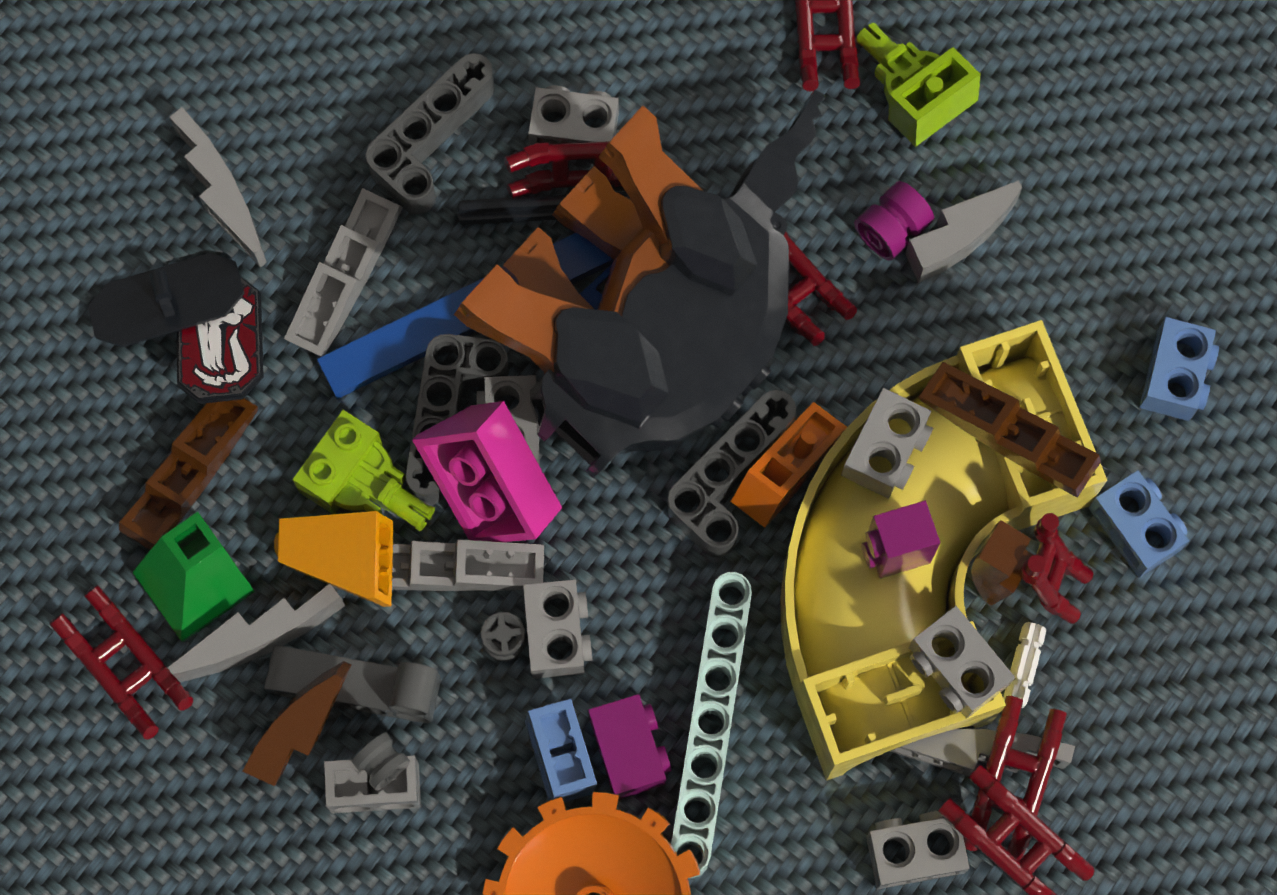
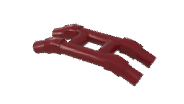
(810, 43)
(560, 176)
(812, 281)
(1048, 567)
(95, 659)
(1039, 767)
(1015, 814)

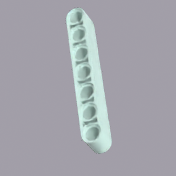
(717, 703)

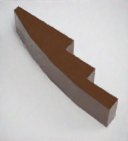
(1010, 430)
(187, 470)

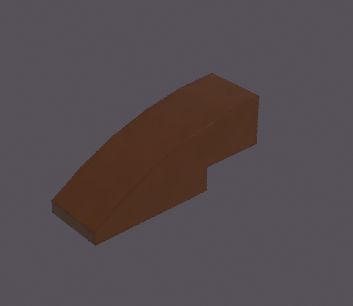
(999, 563)
(296, 726)

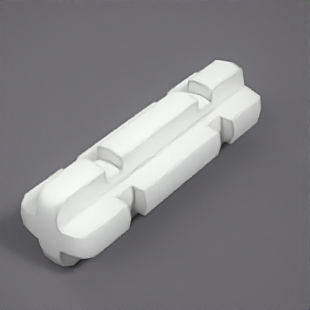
(1025, 661)

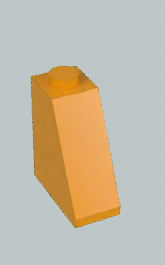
(342, 551)

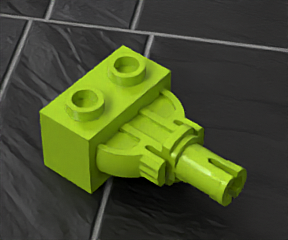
(920, 85)
(354, 468)

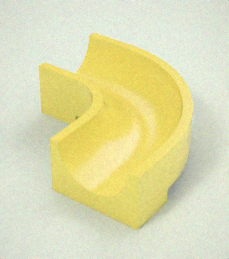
(853, 631)

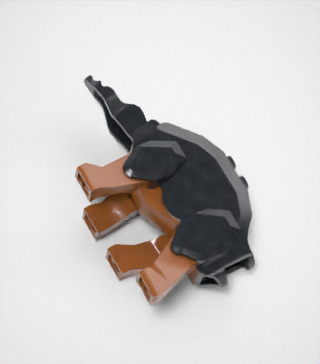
(684, 307)

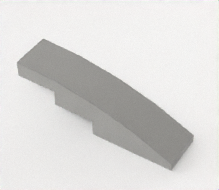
(222, 197)
(343, 274)
(466, 566)
(238, 642)
(962, 748)

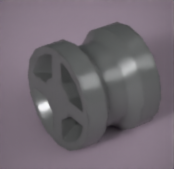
(503, 627)
(380, 761)

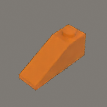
(787, 464)

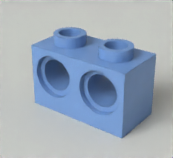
(1172, 367)
(1129, 529)
(560, 751)

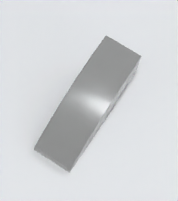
(960, 231)

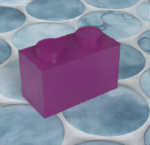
(901, 540)
(629, 747)

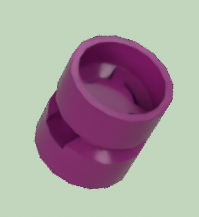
(900, 215)

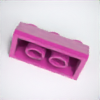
(488, 474)

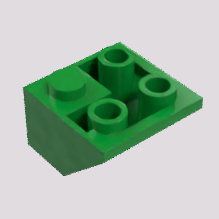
(191, 577)

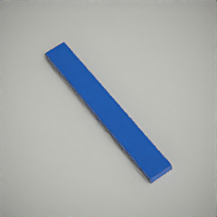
(409, 336)

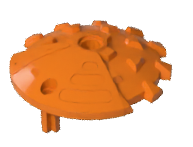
(593, 852)

